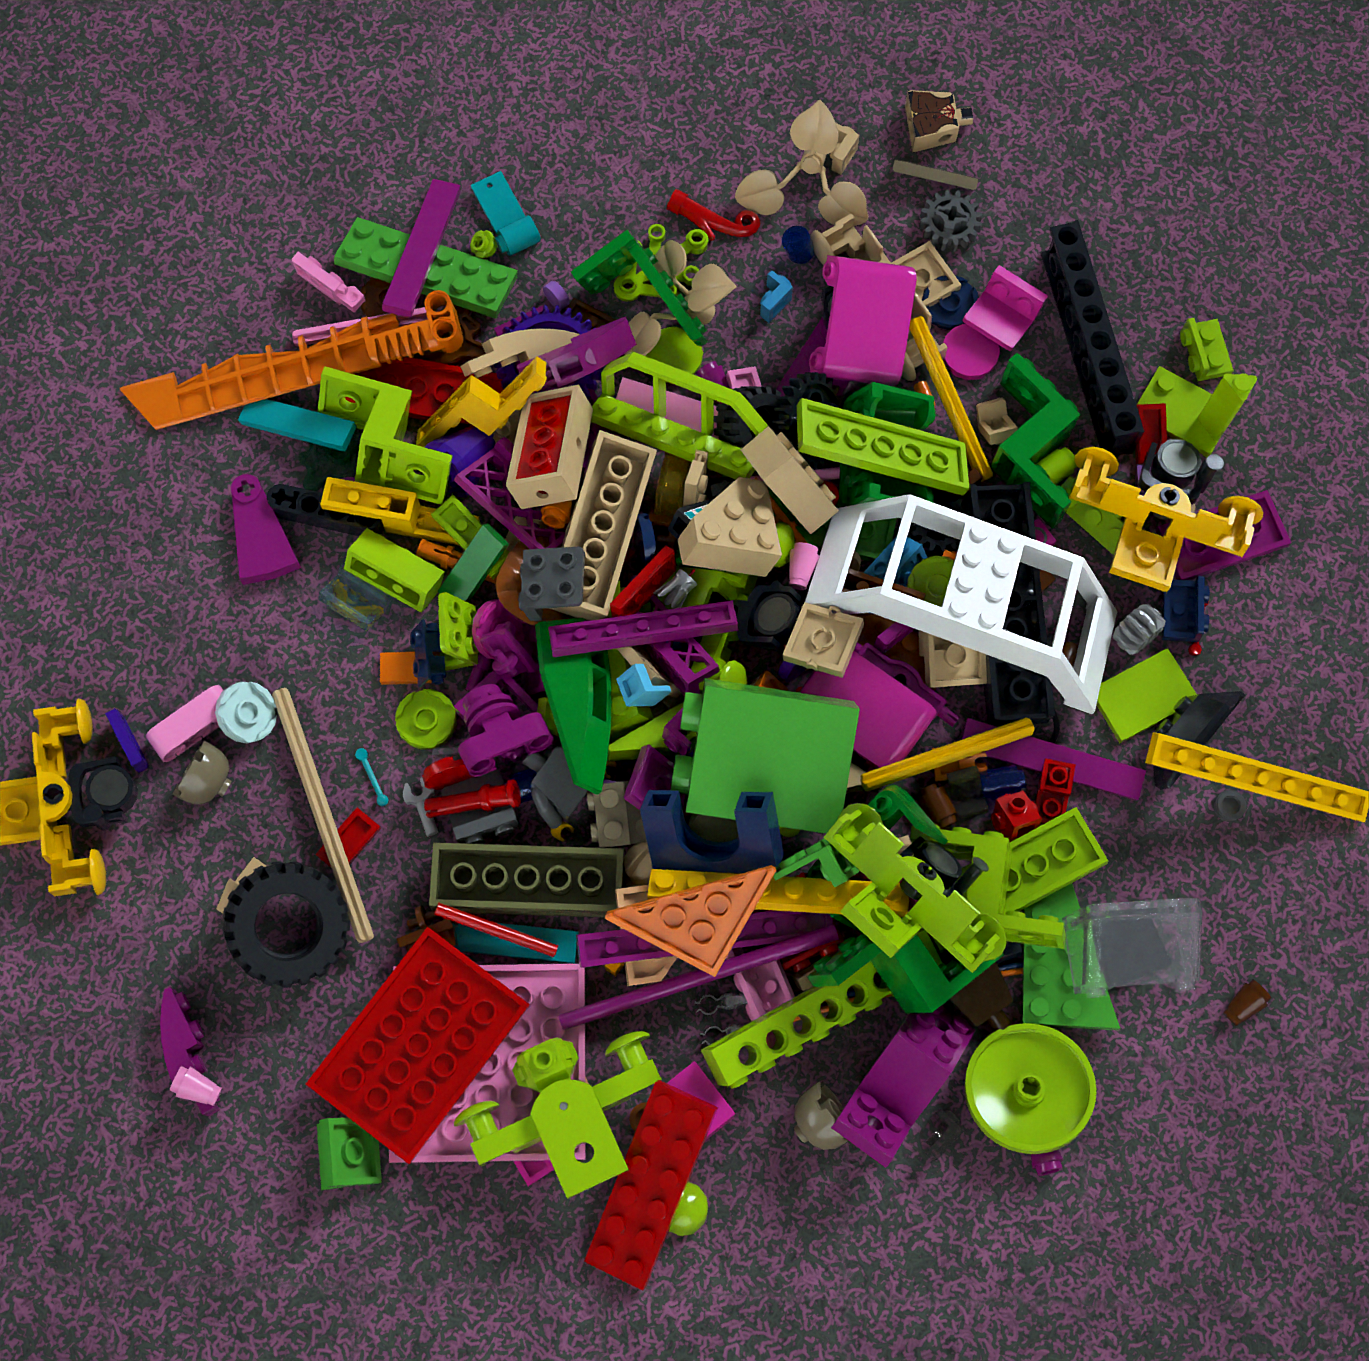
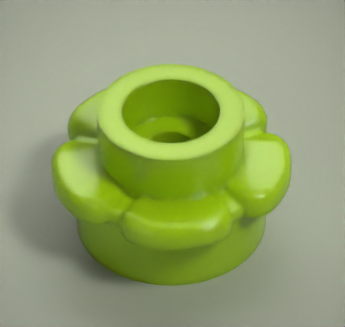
(488, 246)

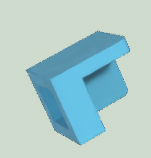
(638, 689)

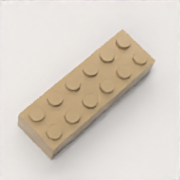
(606, 517)

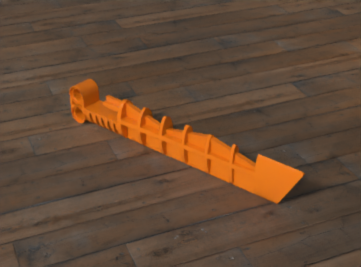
(270, 374)

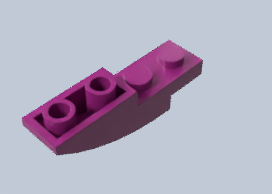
(586, 353)
(181, 1039)

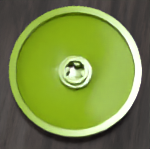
(1030, 1088)

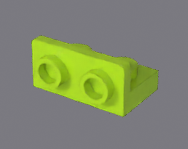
(1206, 349)

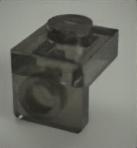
(967, 793)

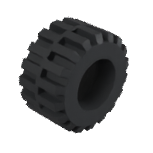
(732, 427)

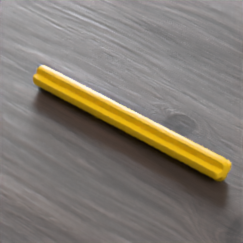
(949, 396)
(946, 754)

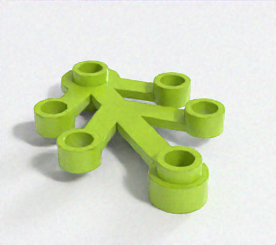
(638, 280)

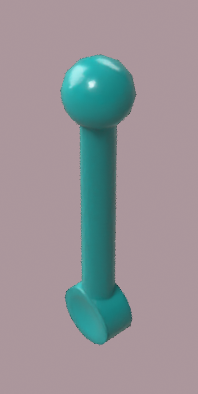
(362, 755)

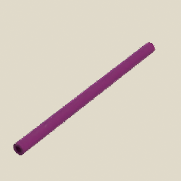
(698, 977)

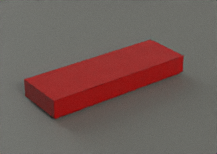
(644, 584)

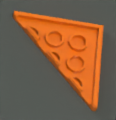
(697, 921)

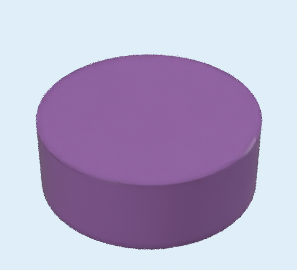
(556, 294)

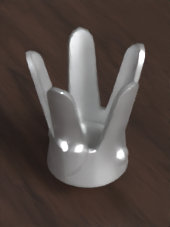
(678, 588)

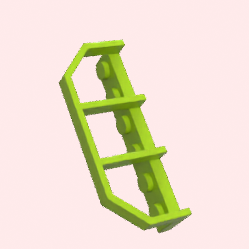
(667, 434)

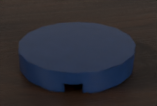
(951, 310)
(644, 540)

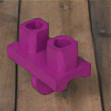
(509, 653)

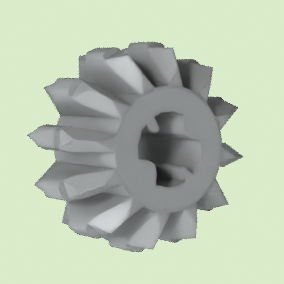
(1138, 629)

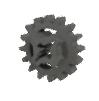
(950, 233)

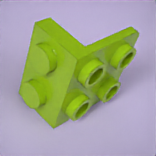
(456, 632)

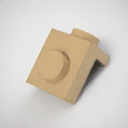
(994, 421)

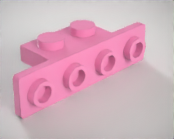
(763, 988)

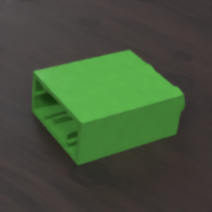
(767, 743)

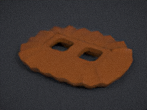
(509, 584)

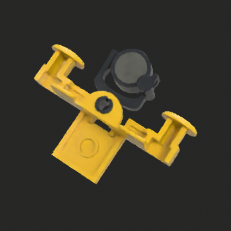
(1153, 557)
(32, 814)

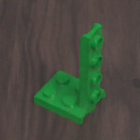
(618, 259)

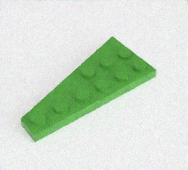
(1047, 978)

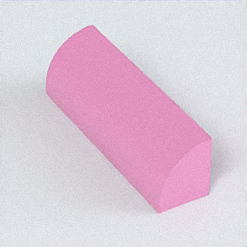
(678, 407)

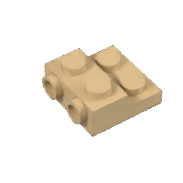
(950, 663)

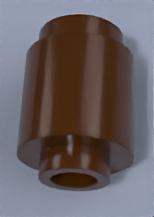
(937, 806)

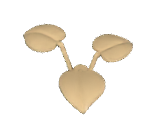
(816, 135)
(708, 288)

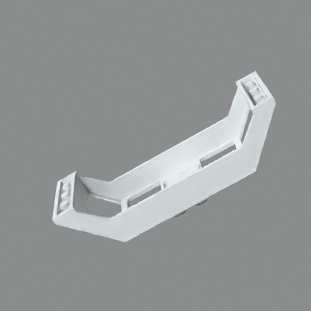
(975, 592)

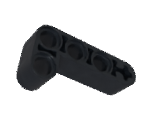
(320, 518)

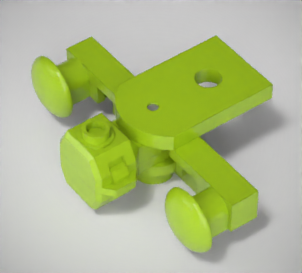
(565, 1111)

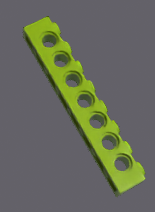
(723, 1054)

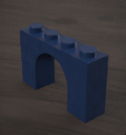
(677, 847)

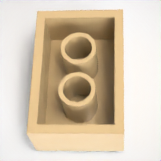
(788, 478)

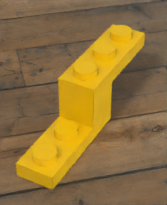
(483, 405)
(395, 507)

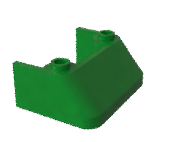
(891, 806)

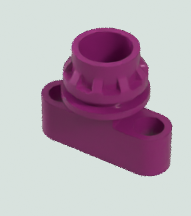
(498, 729)

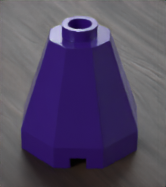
(466, 447)

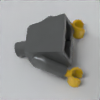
(554, 790)

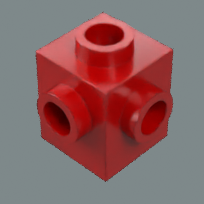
(1015, 815)

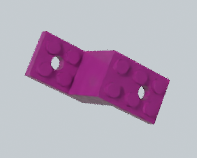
(903, 1082)

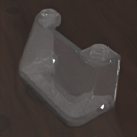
(1134, 945)

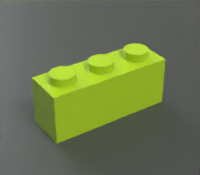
(394, 570)

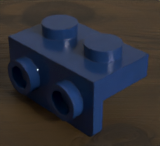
(1185, 610)

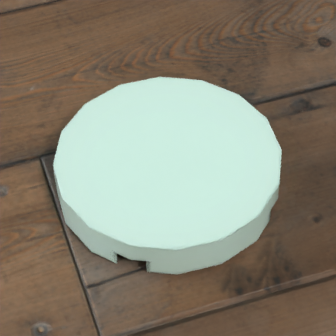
(246, 712)

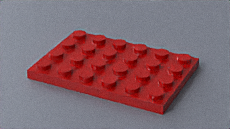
(417, 1045)

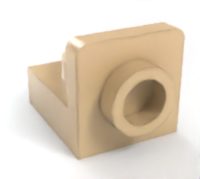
(845, 148)

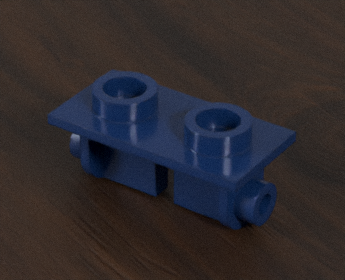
(425, 641)

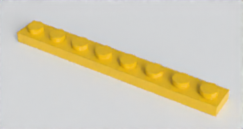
(1257, 777)
(784, 894)

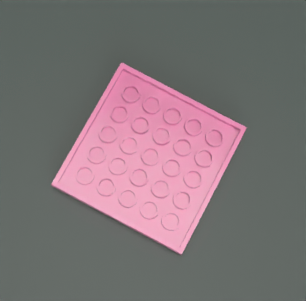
(550, 992)

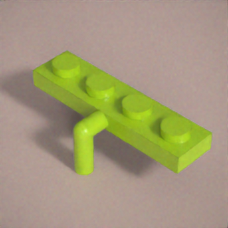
(1097, 522)

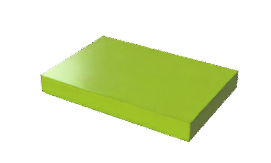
(1143, 695)

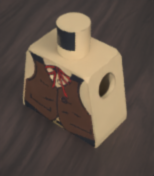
(934, 118)

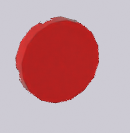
(445, 773)

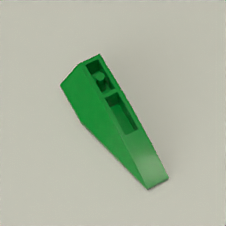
(580, 704)

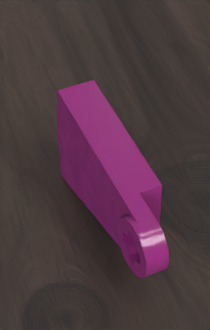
(260, 540)

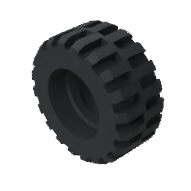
(313, 957)

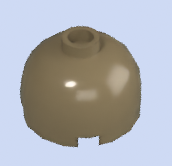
(204, 776)
(815, 1115)

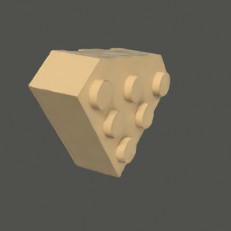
(734, 531)

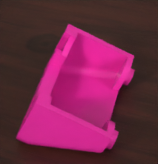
(866, 321)
(889, 713)

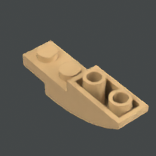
(521, 343)

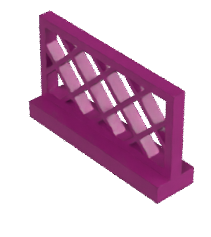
(501, 457)

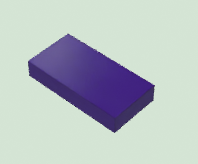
(127, 740)

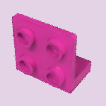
(1005, 308)

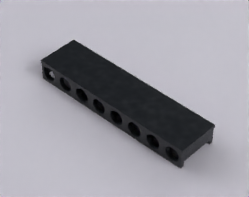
(1092, 341)
(1010, 689)

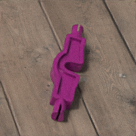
(912, 679)

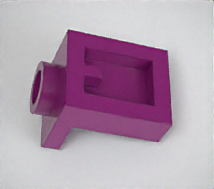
(674, 737)

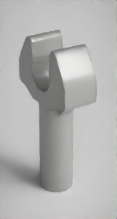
(418, 801)

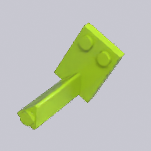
(1194, 412)

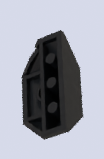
(1195, 721)

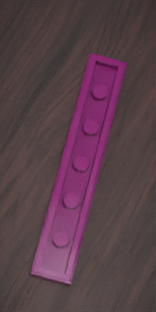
(421, 248)
(643, 628)
(1089, 769)

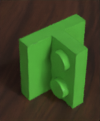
(347, 1154)

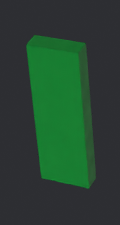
(475, 564)

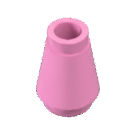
(802, 564)
(194, 1086)

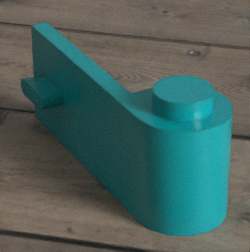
(505, 215)

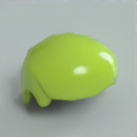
(691, 1211)

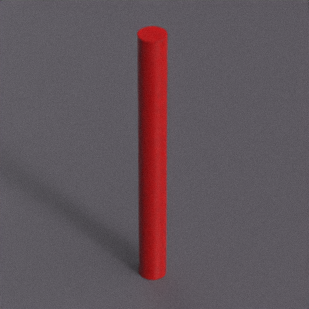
(495, 929)

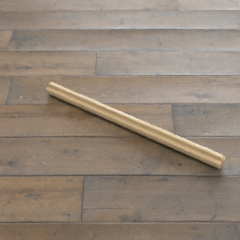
(323, 815)

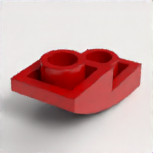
(1054, 789)

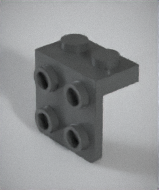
(551, 580)
(477, 825)

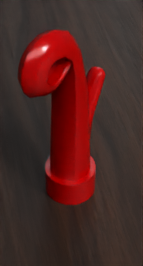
(706, 219)

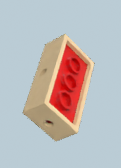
(550, 447)

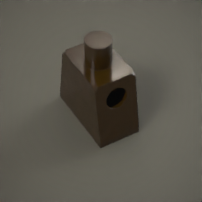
(985, 999)

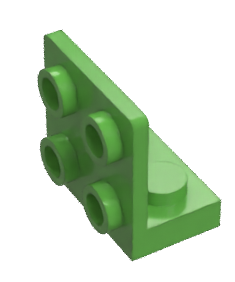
(833, 864)

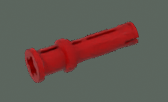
(485, 798)

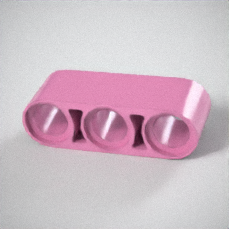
(185, 725)

